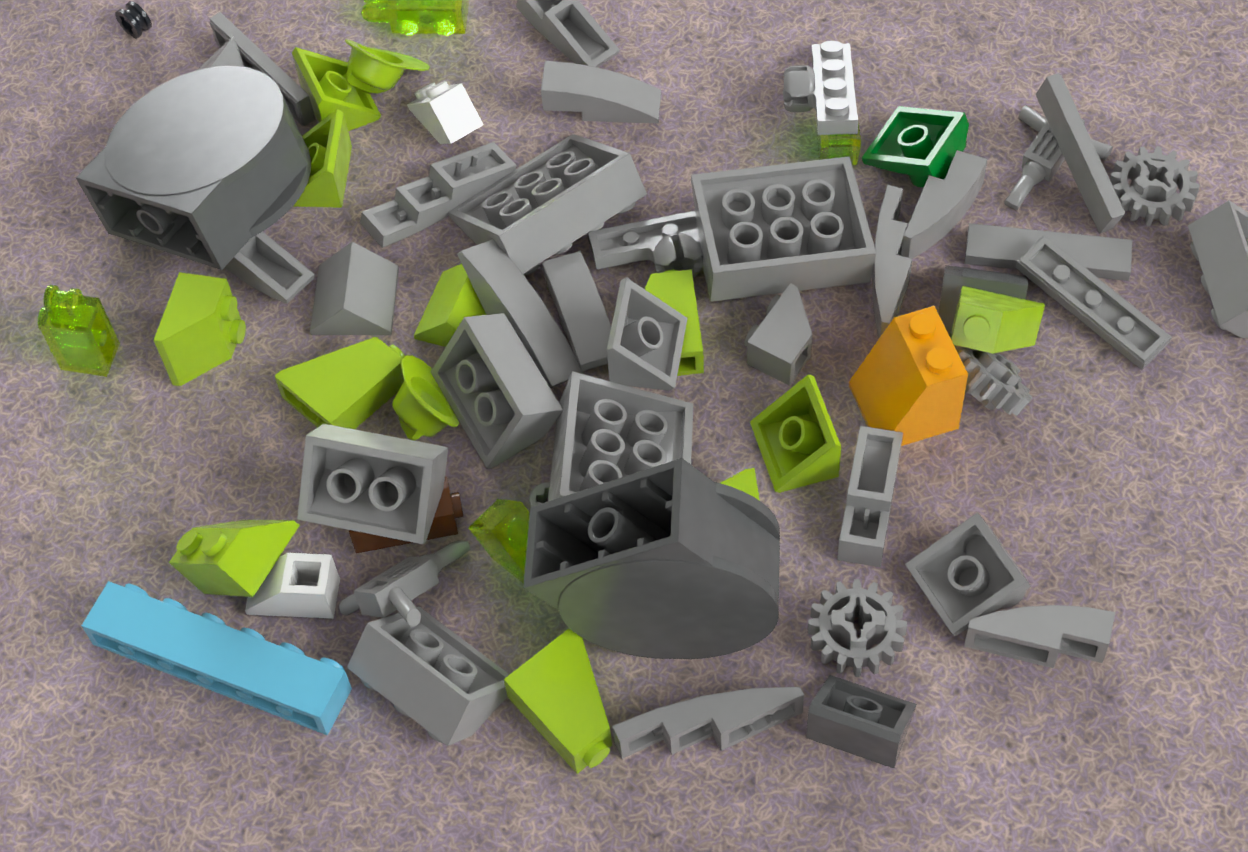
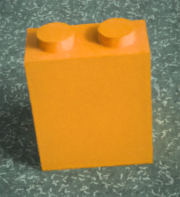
(912, 379)

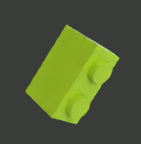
(198, 327)
(232, 555)

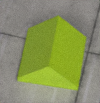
(328, 90)
(330, 159)
(448, 306)
(798, 438)

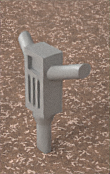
(1042, 157)
(401, 584)

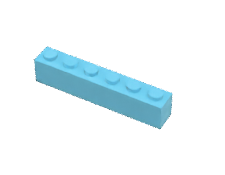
(218, 656)

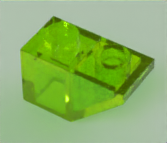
(504, 534)

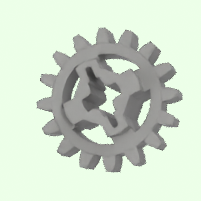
(1154, 185)
(994, 380)
(878, 623)

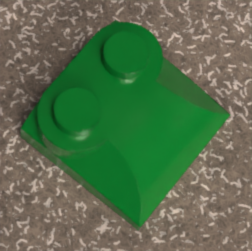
(918, 143)

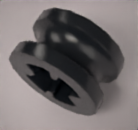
(133, 19)

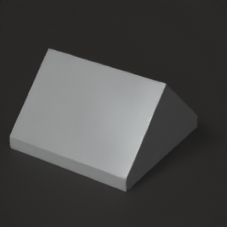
(355, 294)
(644, 340)

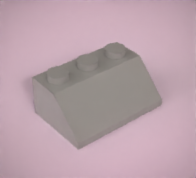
(1222, 251)
(495, 388)
(371, 482)
(429, 675)

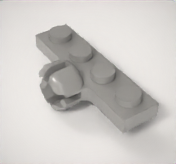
(825, 87)
(666, 241)

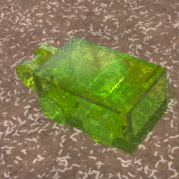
(419, 16)
(77, 331)

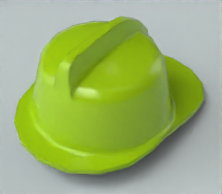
(378, 69)
(420, 401)

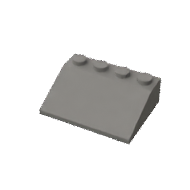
(552, 201)
(782, 228)
(614, 433)

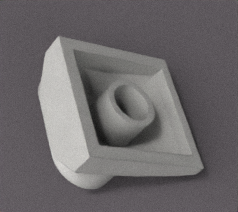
(968, 574)

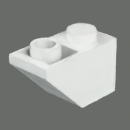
(445, 111)
(298, 588)

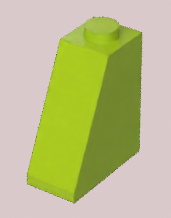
(678, 292)
(995, 321)
(343, 384)
(563, 701)

